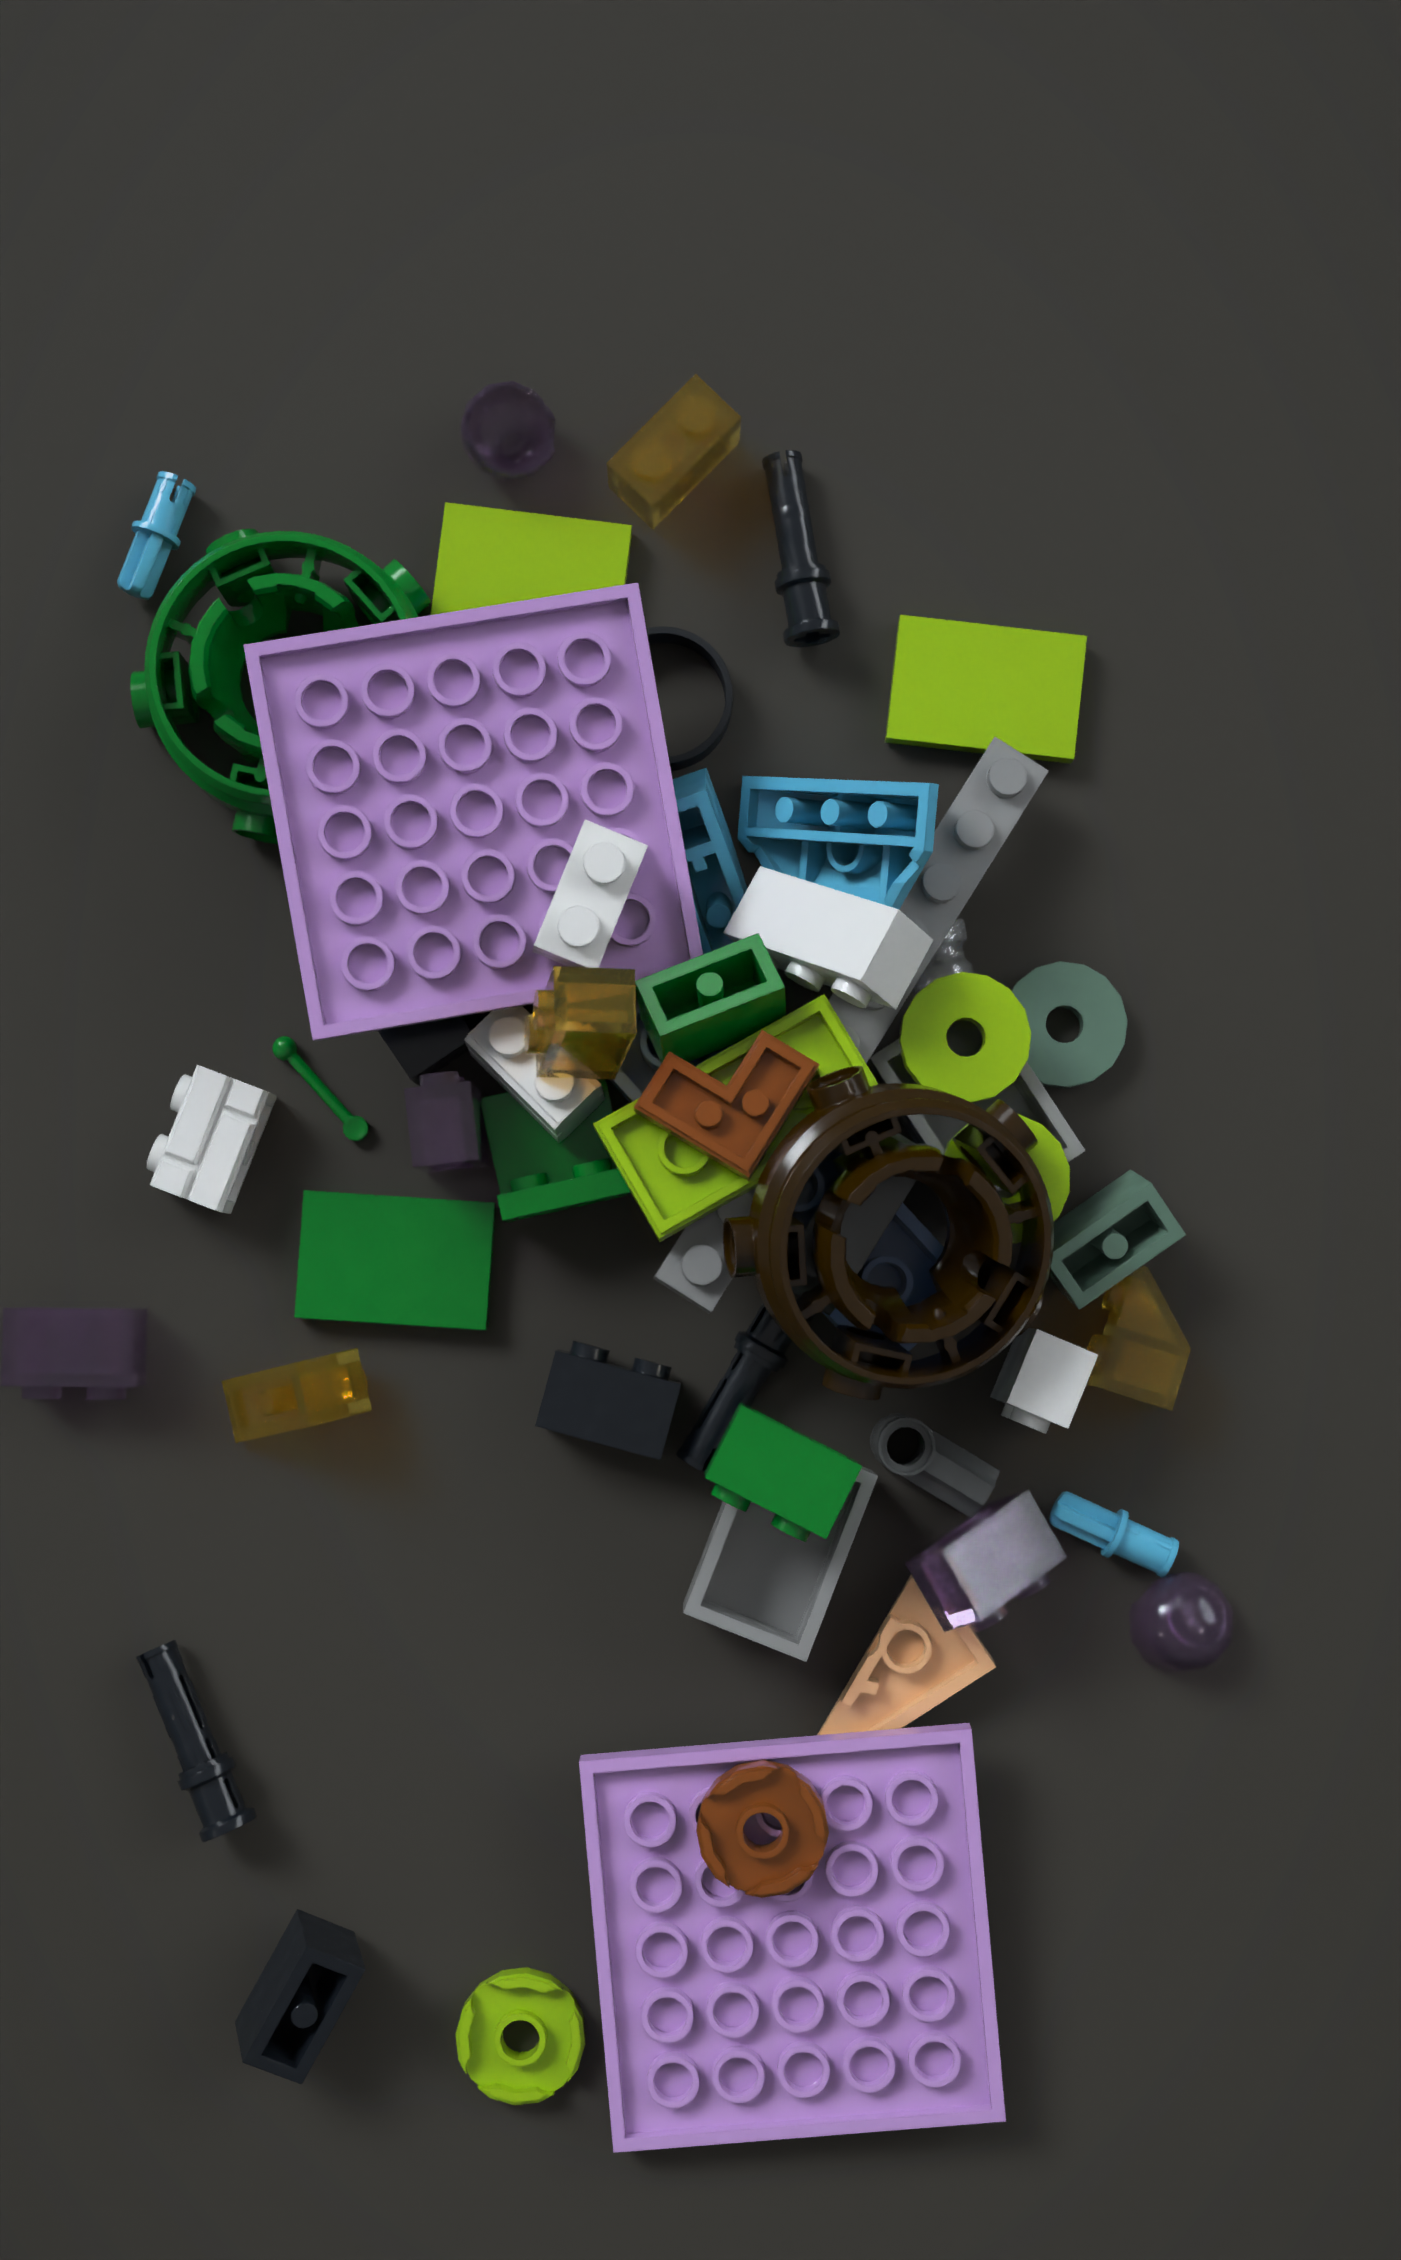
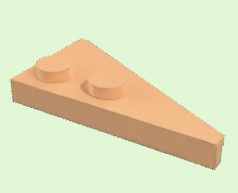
(907, 1669)

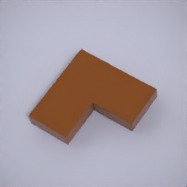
(735, 1120)

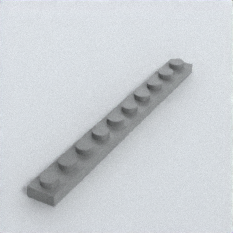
(960, 857)

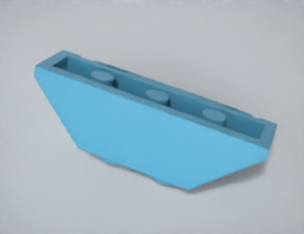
(841, 832)

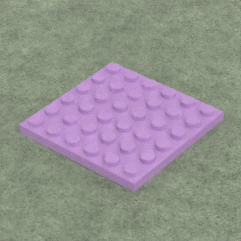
(439, 789)
(806, 2007)

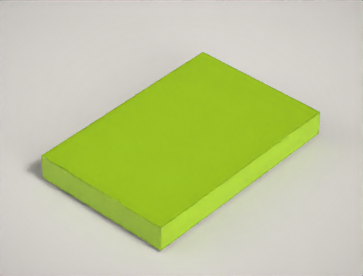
(521, 556)
(977, 682)

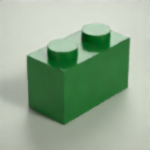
(711, 1000)
(782, 1473)

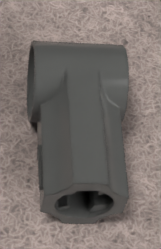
(937, 1465)

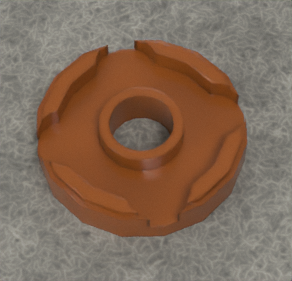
(769, 1789)

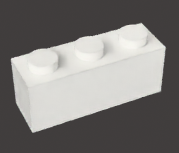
(831, 938)

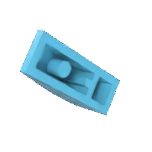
(710, 857)

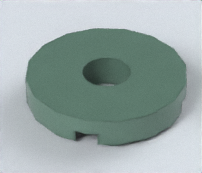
(1099, 1016)

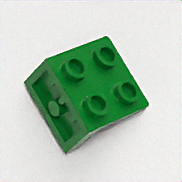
(544, 1175)

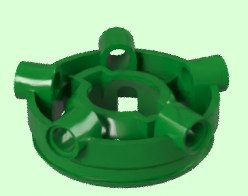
(243, 572)

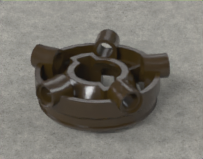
(968, 1285)

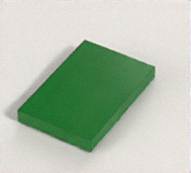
(395, 1260)

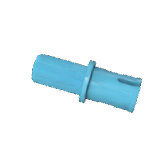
(155, 536)
(1114, 1533)

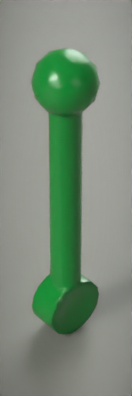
(354, 1127)

